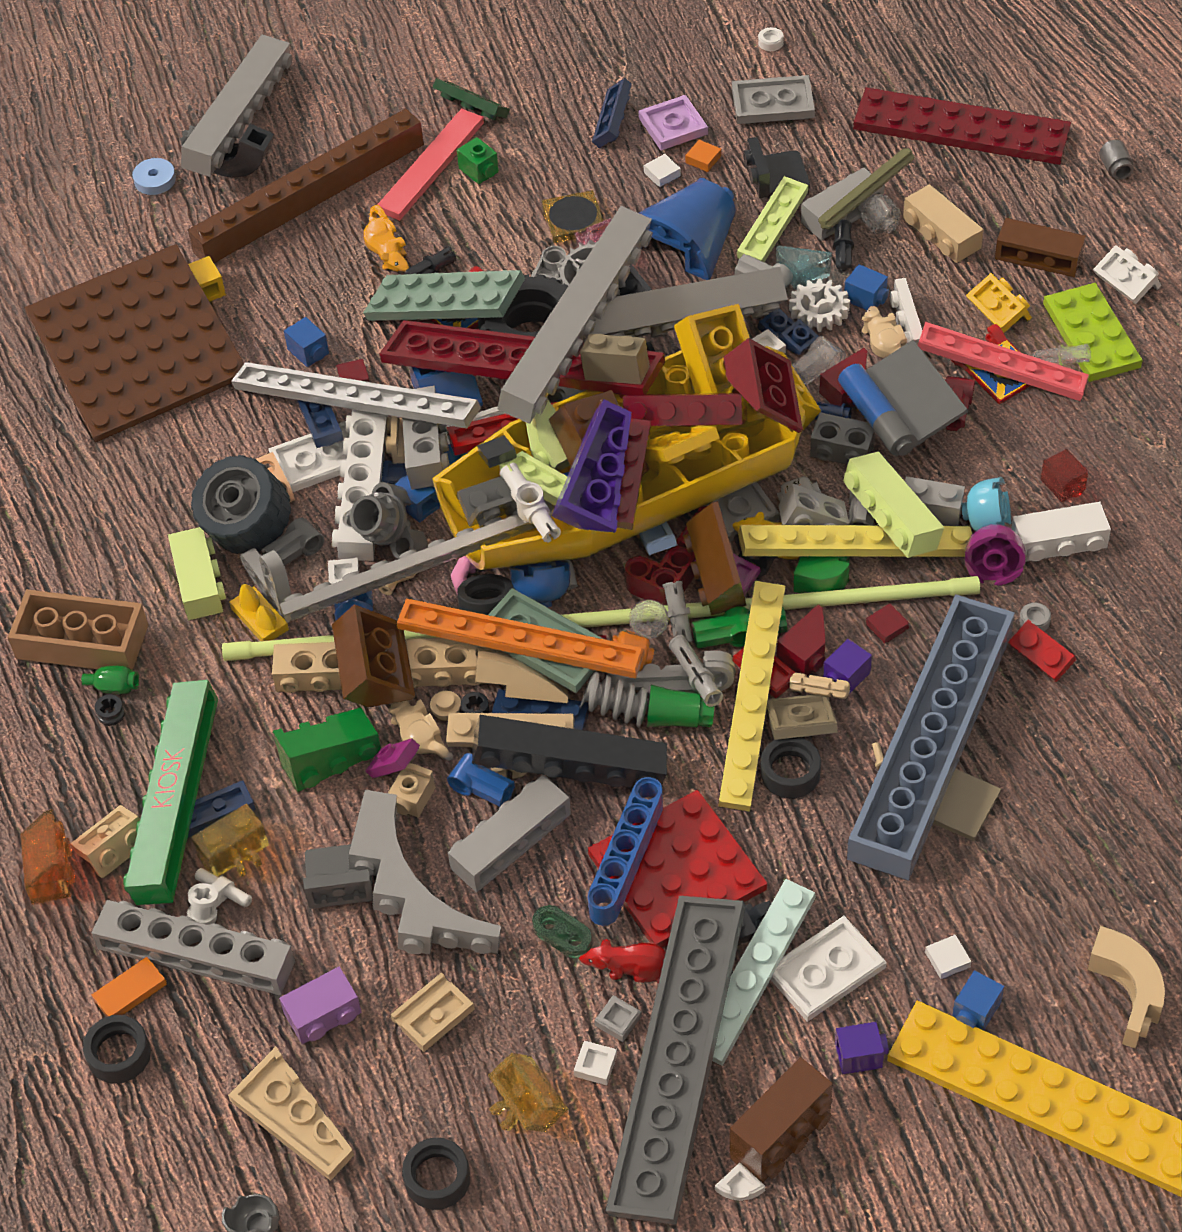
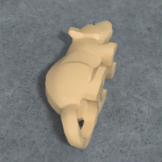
(884, 333)
(420, 726)

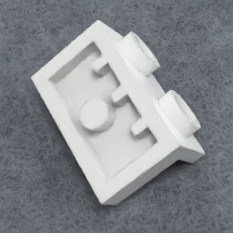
(1126, 274)

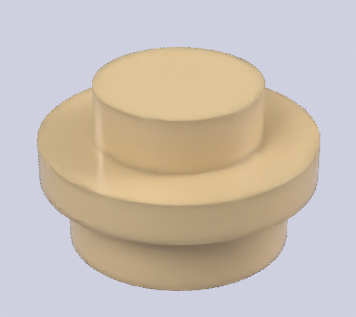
(444, 703)

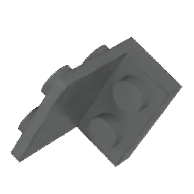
(487, 501)
(330, 880)

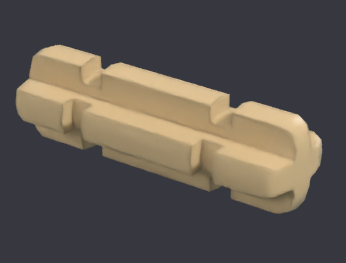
(819, 685)

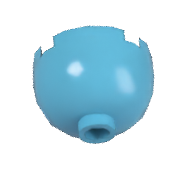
(987, 504)

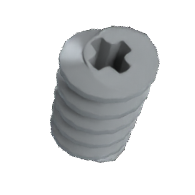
(616, 698)

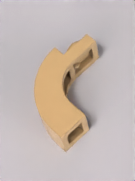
(1137, 972)

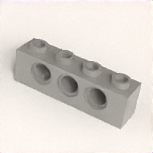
(424, 449)

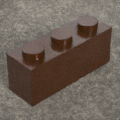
(1040, 247)

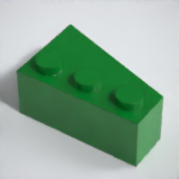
(326, 748)

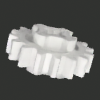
(819, 304)

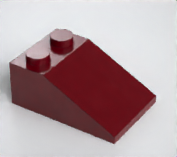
(764, 382)

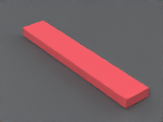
(430, 164)
(1003, 361)

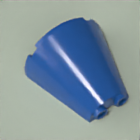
(695, 223)

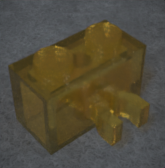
(231, 842)
(526, 1094)

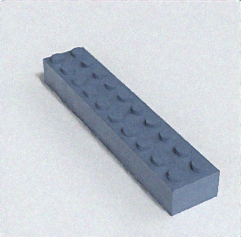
(930, 738)

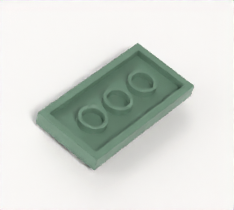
(523, 609)

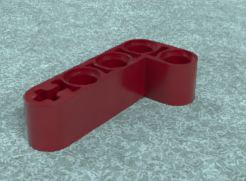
(647, 577)

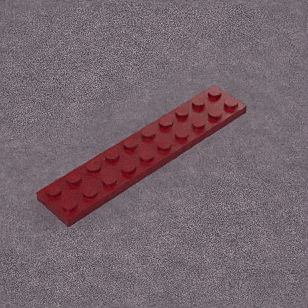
(489, 355)

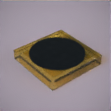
(571, 214)

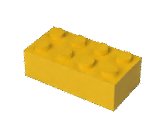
(704, 343)

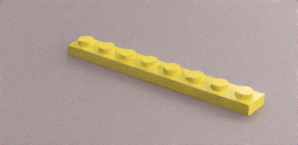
(839, 541)
(752, 696)

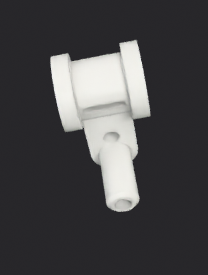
(210, 894)

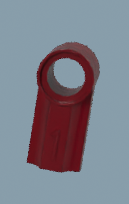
(964, 390)

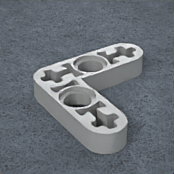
(269, 576)

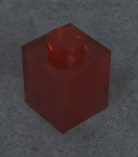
(1064, 475)

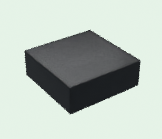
(497, 451)

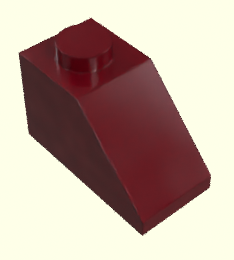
(829, 384)
(804, 644)

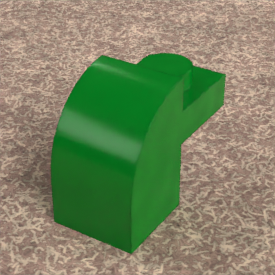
(821, 574)

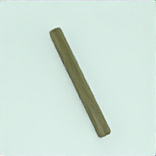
(866, 189)

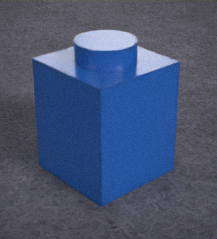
(866, 287)
(306, 342)
(978, 1001)

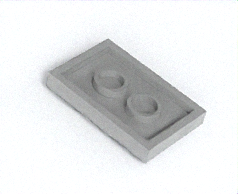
(773, 99)

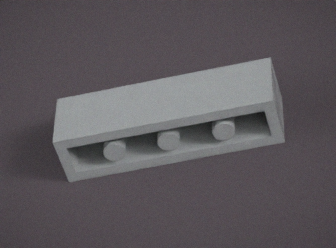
(509, 833)

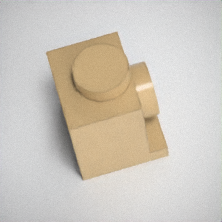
(413, 789)

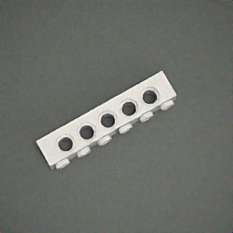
(360, 477)

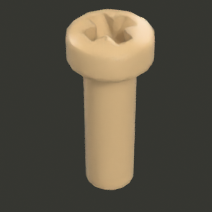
(878, 754)

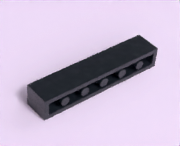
(567, 752)

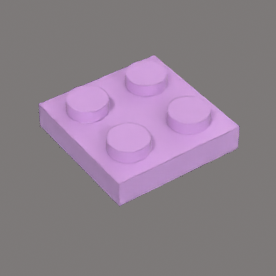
(673, 122)

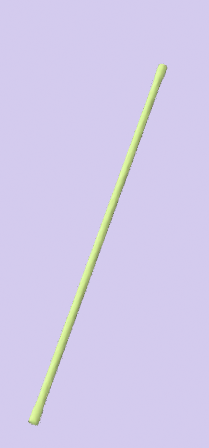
(959, 586)

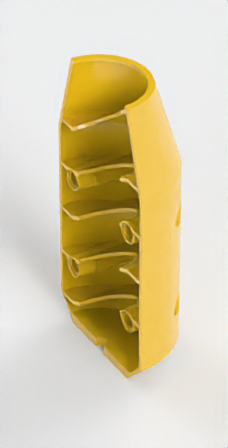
(700, 478)

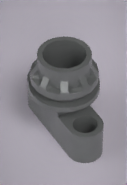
(384, 519)

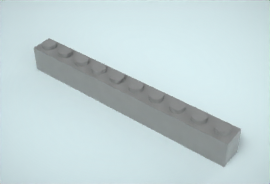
(575, 316)

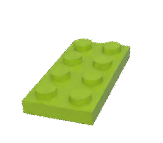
(1087, 318)

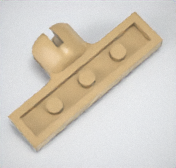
(462, 727)

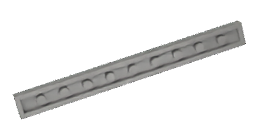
(357, 395)
(410, 563)

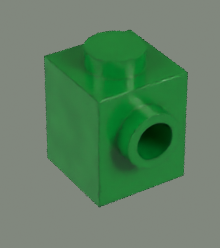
(477, 160)

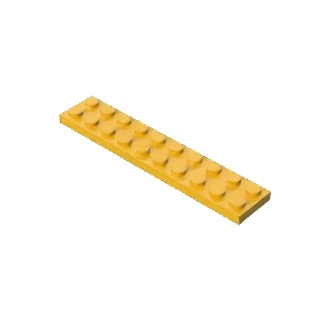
(1042, 1095)

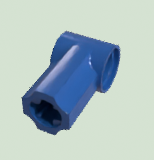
(481, 781)

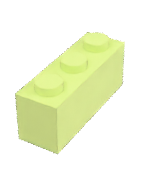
(197, 573)

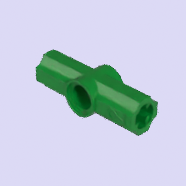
(728, 628)

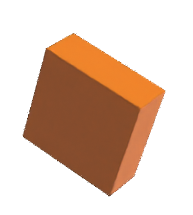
(703, 155)

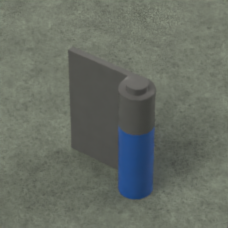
(902, 398)

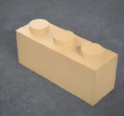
(943, 223)

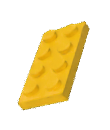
(672, 442)

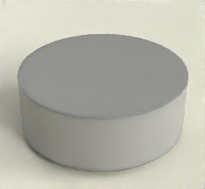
(1037, 614)

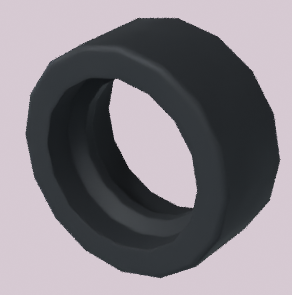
(483, 587)
(790, 787)
(110, 1027)
(436, 1198)

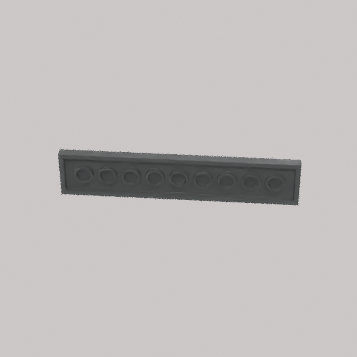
(676, 1061)

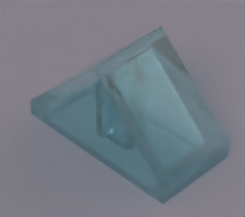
(804, 264)

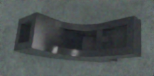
(247, 154)

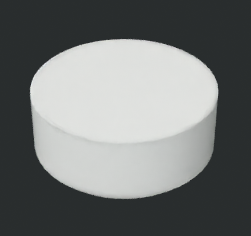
(770, 39)

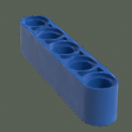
(625, 863)

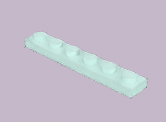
(760, 962)

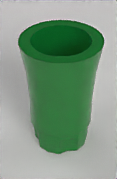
(677, 709)

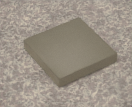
(800, 716)
(966, 805)

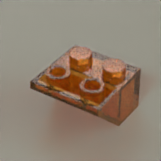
(45, 859)

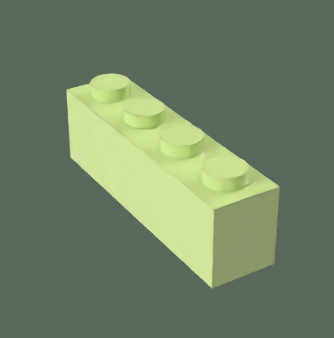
(893, 504)

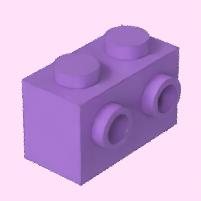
(320, 1005)

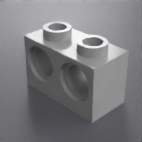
(810, 507)

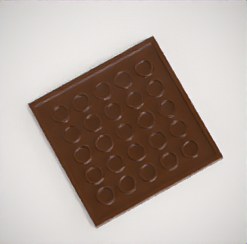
(135, 342)

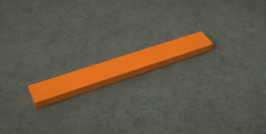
(521, 638)

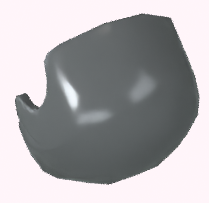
(251, 1214)

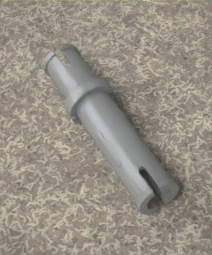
(708, 690)

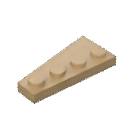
(291, 1114)

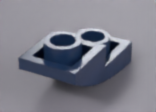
(794, 335)

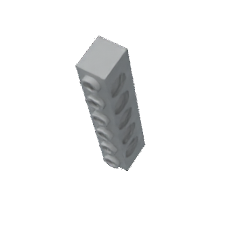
(268, 974)

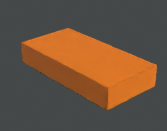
(129, 988)

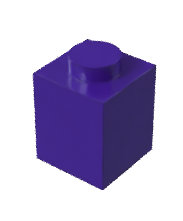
(848, 664)
(860, 1047)

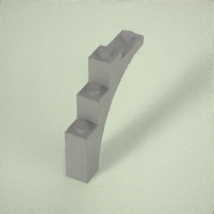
(398, 891)

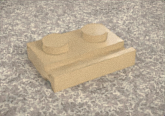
(432, 1012)

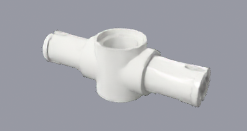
(535, 512)

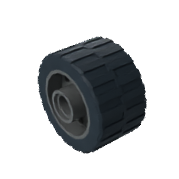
(240, 504)

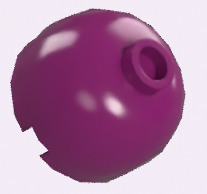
(995, 554)

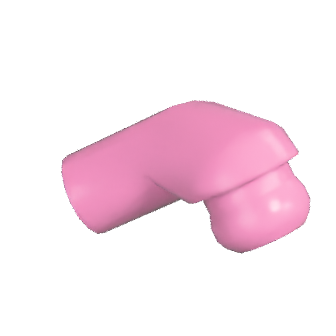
(461, 571)

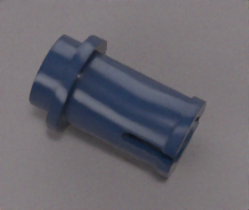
(837, 410)

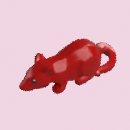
(638, 960)

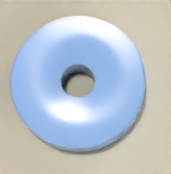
(154, 176)

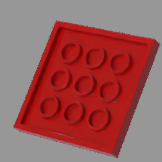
(685, 857)

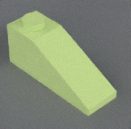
(544, 442)

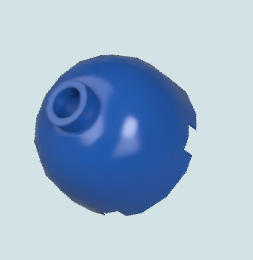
(542, 580)

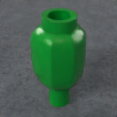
(112, 680)

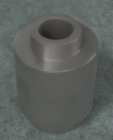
(1116, 159)

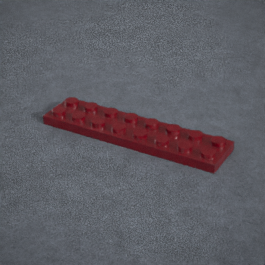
(962, 125)

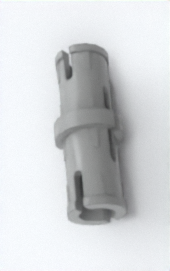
(677, 609)

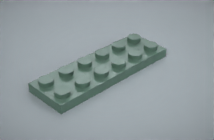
(444, 295)

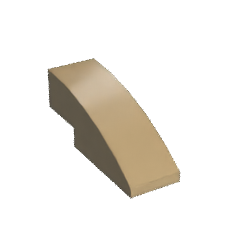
(519, 678)

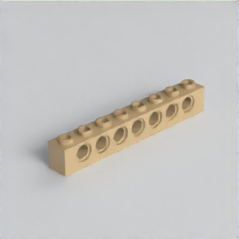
(321, 660)

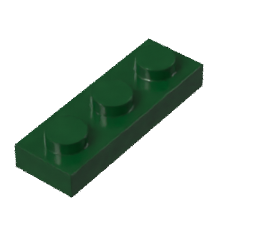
(470, 99)

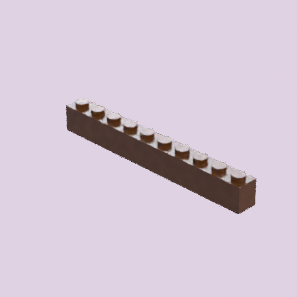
(306, 187)

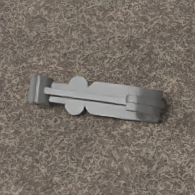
(676, 678)

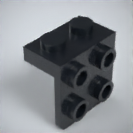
(769, 170)

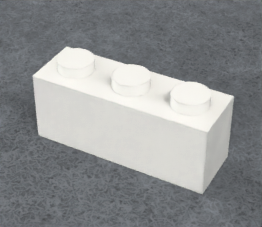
(1063, 531)

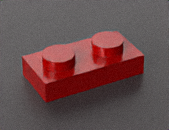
(1042, 650)

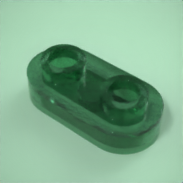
(565, 931)

